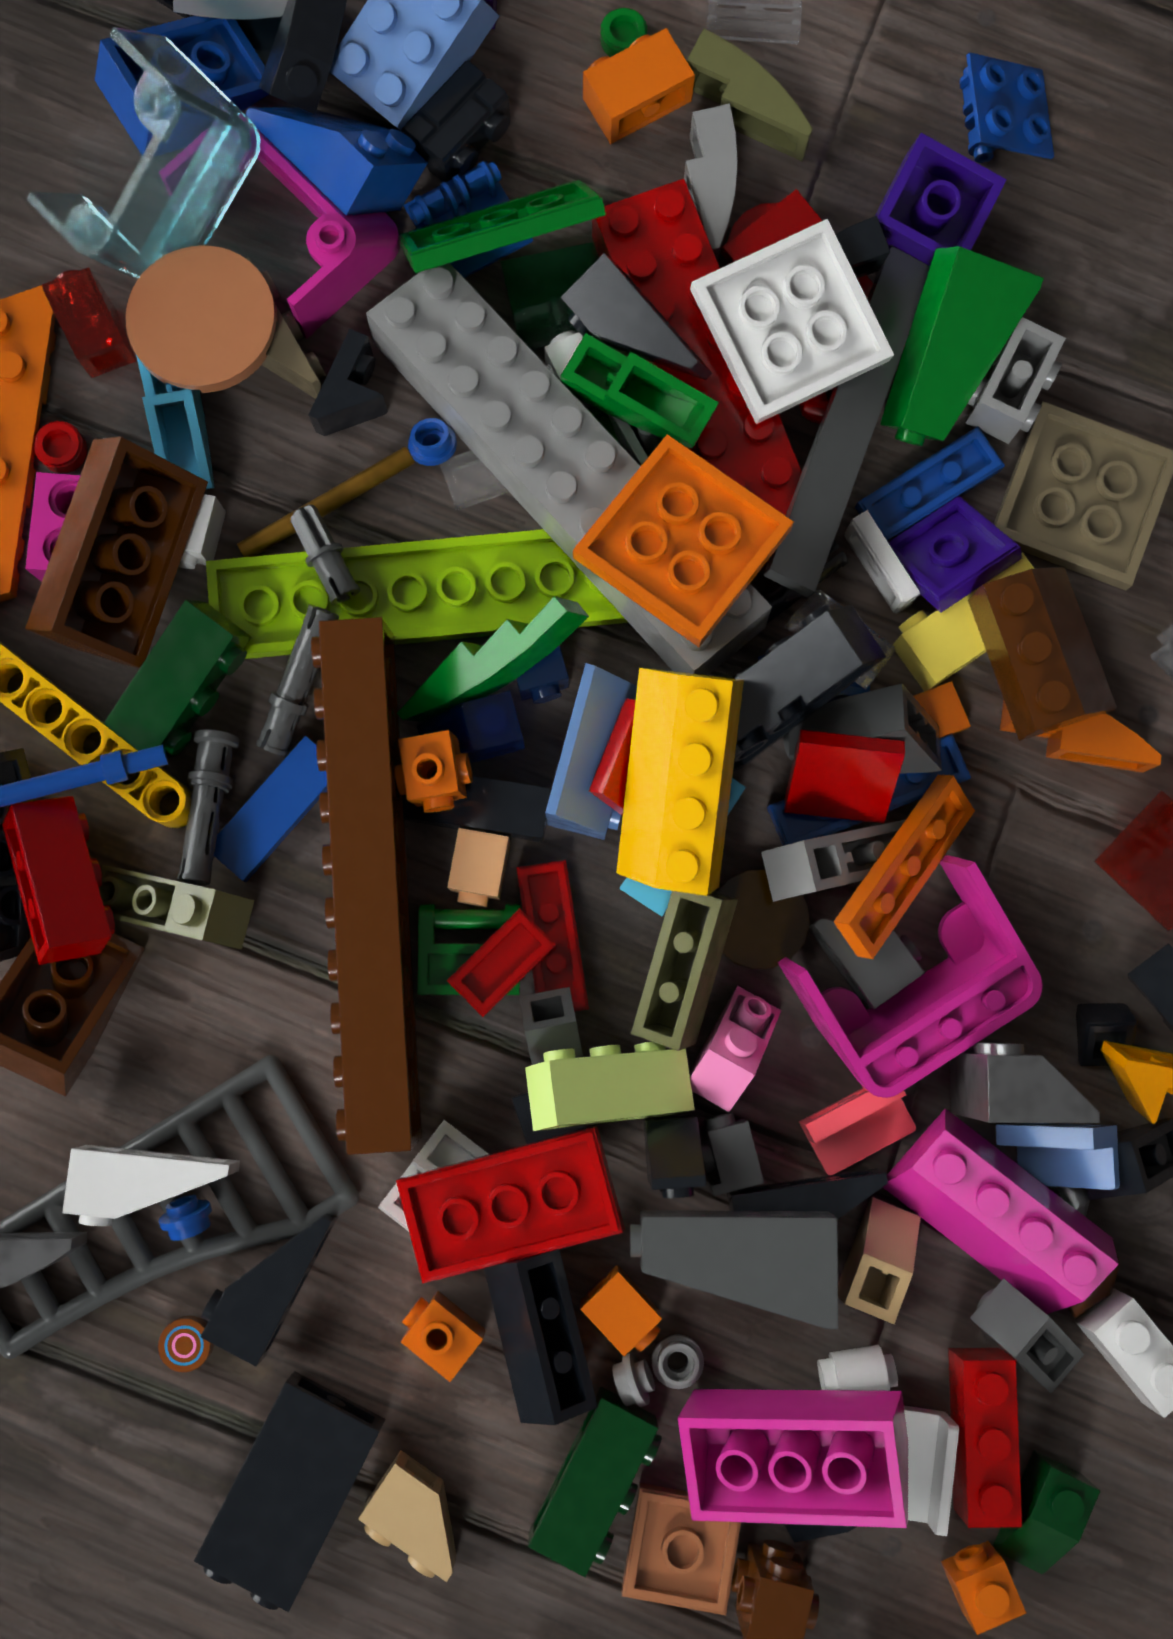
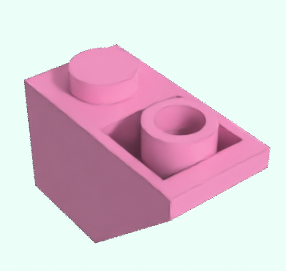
(734, 1049)

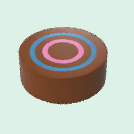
(182, 1346)

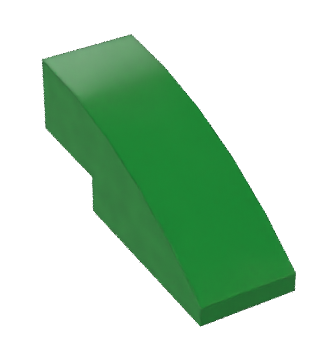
(637, 392)

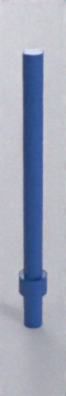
(112, 767)

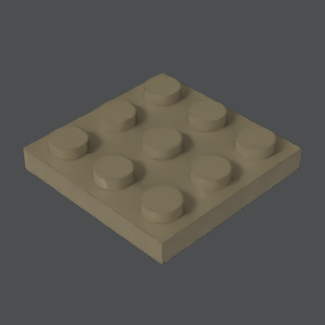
(1085, 495)

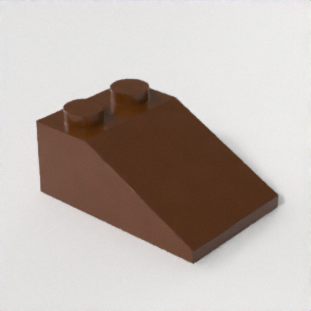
(60, 1010)

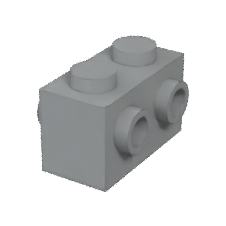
(1021, 369)

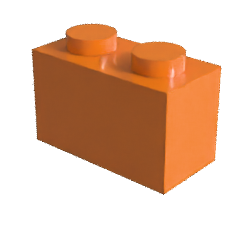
(637, 85)

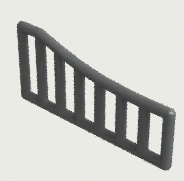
(196, 1248)

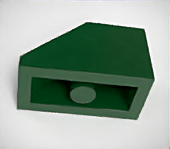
(1054, 1514)

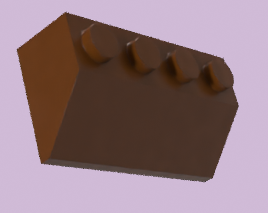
(117, 552)

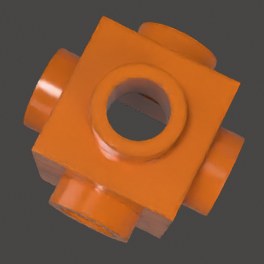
(423, 756)

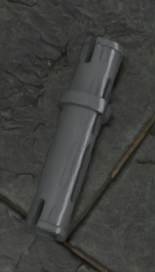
(291, 696)

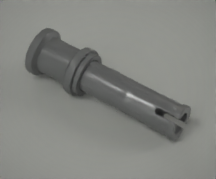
(209, 784)

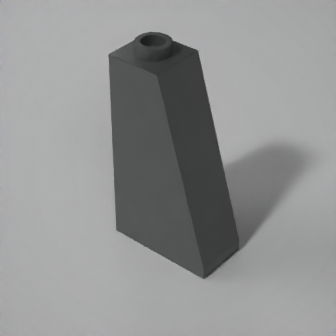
(751, 1257)

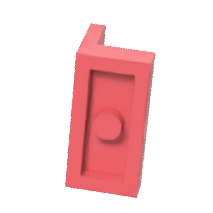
(856, 1128)

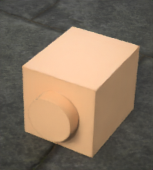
(478, 866)

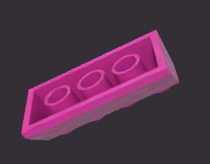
(1002, 1215)
(796, 1457)

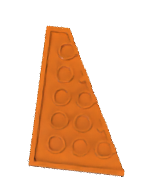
(25, 372)

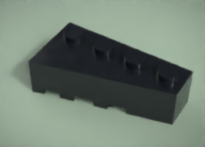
(801, 677)

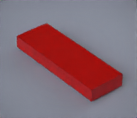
(549, 905)

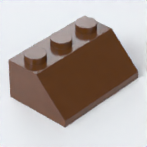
(1040, 651)

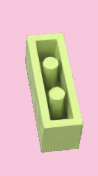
(608, 1086)

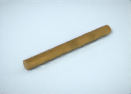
(329, 501)

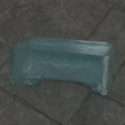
(184, 177)

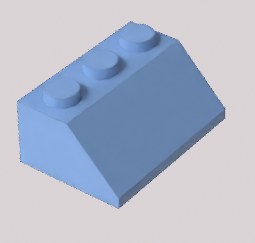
(588, 733)

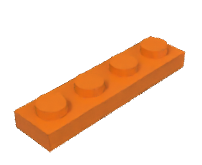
(904, 866)

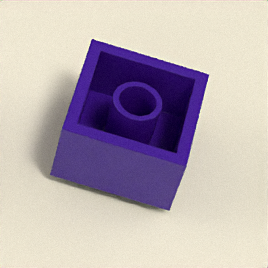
(937, 200)

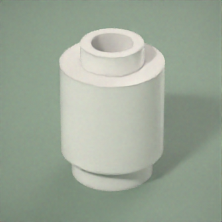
(858, 1370)

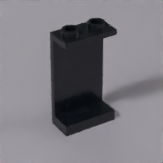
(289, 1492)

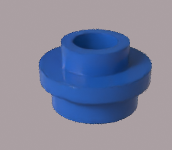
(432, 442)
(186, 1217)

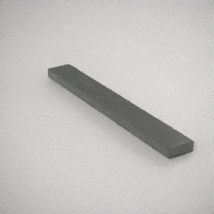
(845, 434)

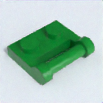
(441, 961)

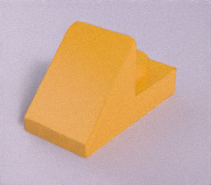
(1142, 1076)

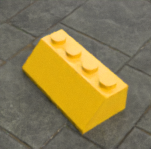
(679, 780)

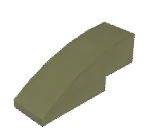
(756, 98)

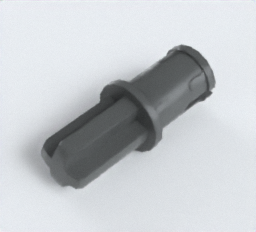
(324, 554)

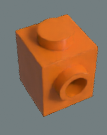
(441, 1334)
(983, 1587)

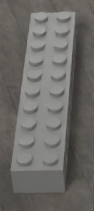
(531, 437)

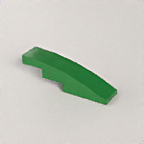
(480, 670)

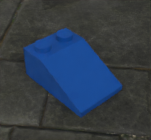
(210, 43)
(348, 160)

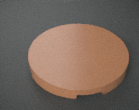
(201, 318)

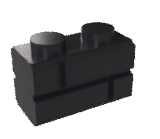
(459, 122)

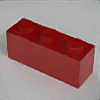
(58, 879)
(988, 1440)

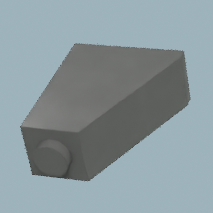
(879, 714)

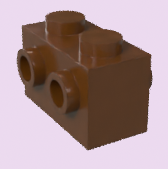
(773, 1593)

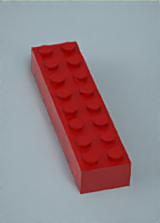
(663, 250)

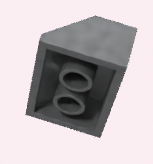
(1007, 1086)

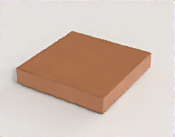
(676, 1557)

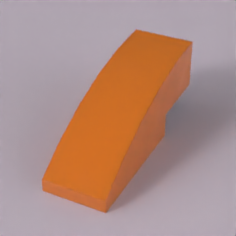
(1096, 742)

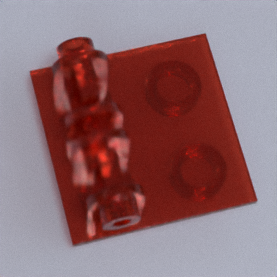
(1143, 859)

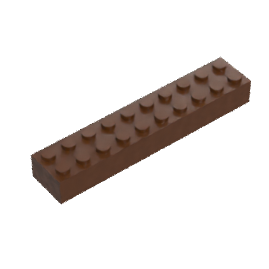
(368, 887)

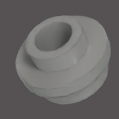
(681, 1377)
(633, 1380)

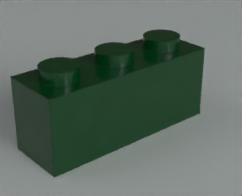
(179, 679)
(595, 1483)

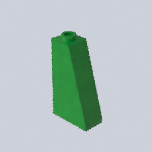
(955, 337)

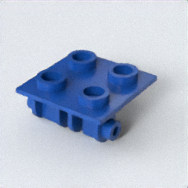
(1005, 108)
(459, 196)

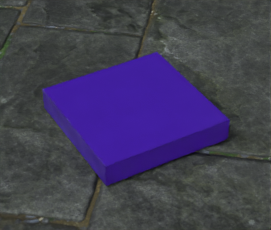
(953, 553)

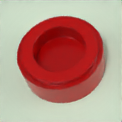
(60, 447)

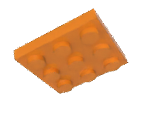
(682, 540)

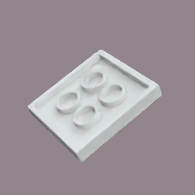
(791, 321)

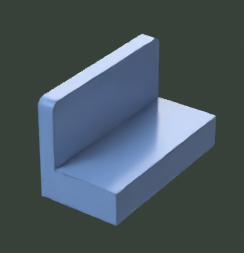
(1065, 1153)

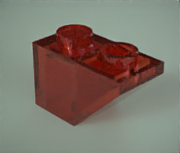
(89, 321)

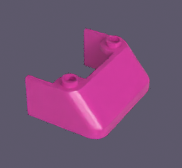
(345, 247)
(943, 1010)

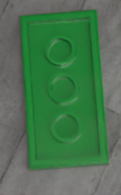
(501, 225)

